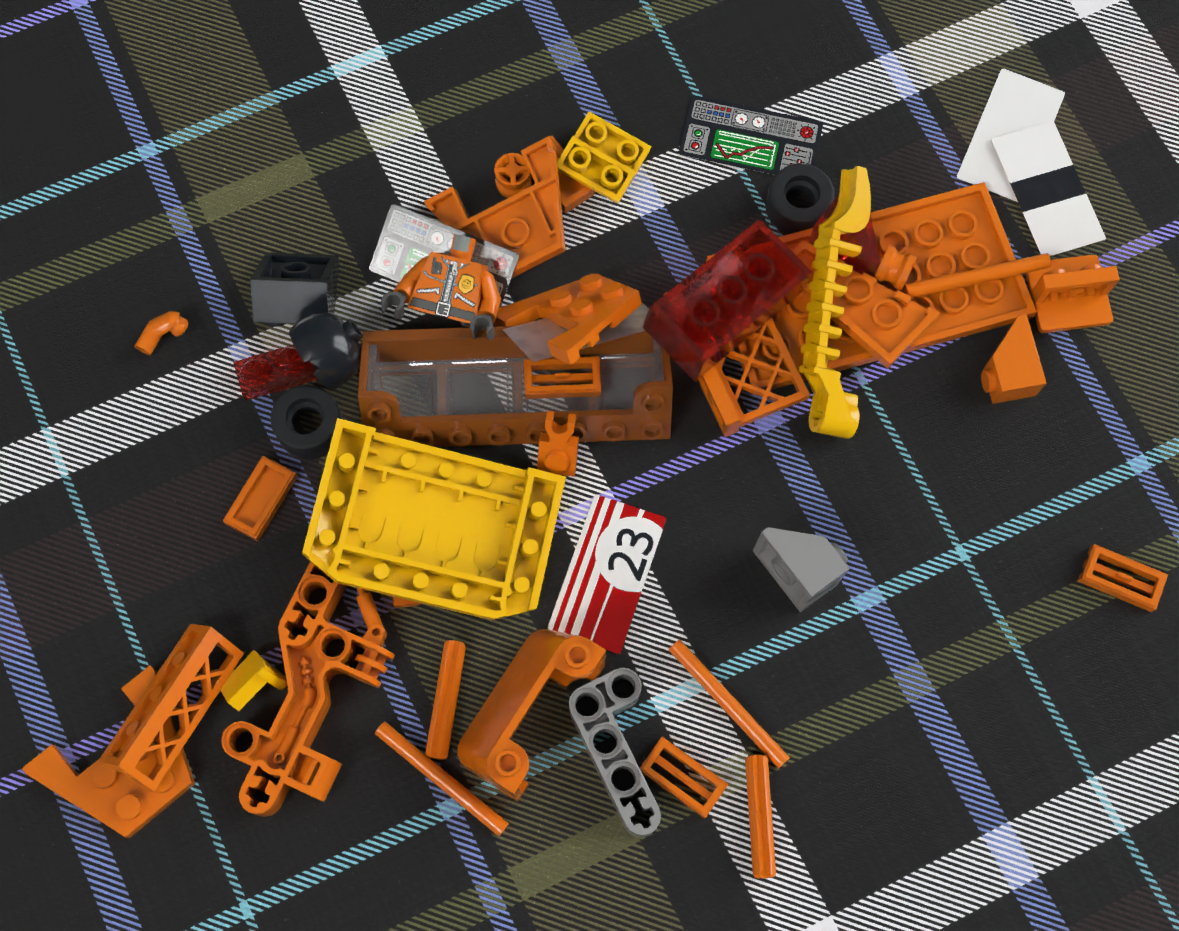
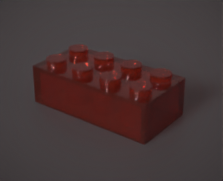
(726, 299)

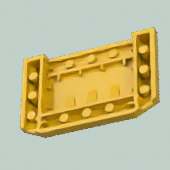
(432, 524)

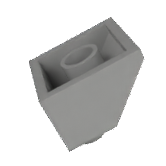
(801, 563)

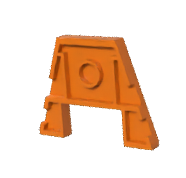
(523, 223)
(579, 307)
(112, 794)

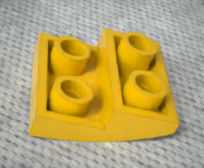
(603, 157)

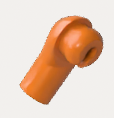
(157, 328)

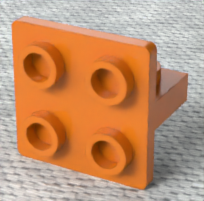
(1072, 294)

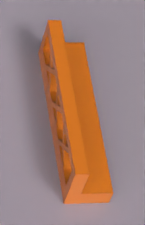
(159, 703)

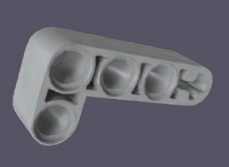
(621, 757)

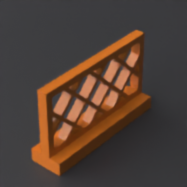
(724, 402)

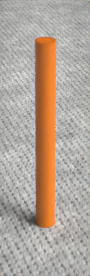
(977, 275)
(729, 703)
(442, 779)

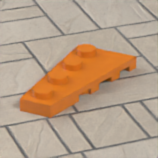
(874, 315)

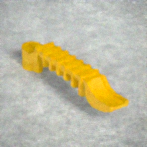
(831, 408)

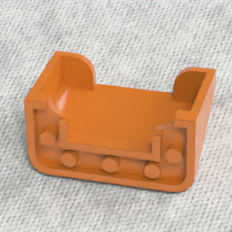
(487, 742)

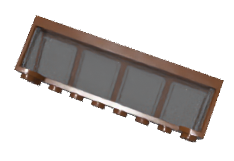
(471, 391)

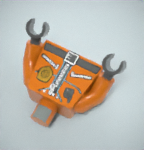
(450, 288)

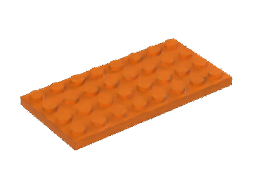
(948, 236)

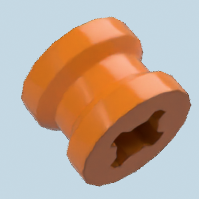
(511, 166)
(895, 267)

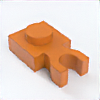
(558, 447)

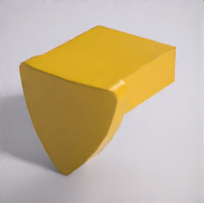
(249, 679)

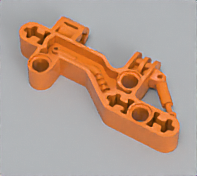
(308, 671)

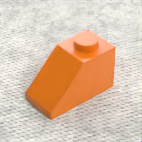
(1014, 366)

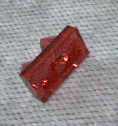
(272, 372)

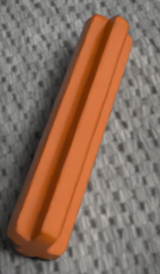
(445, 700)
(760, 817)

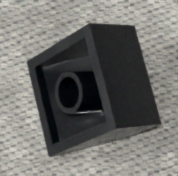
(293, 287)

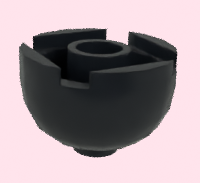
(329, 346)

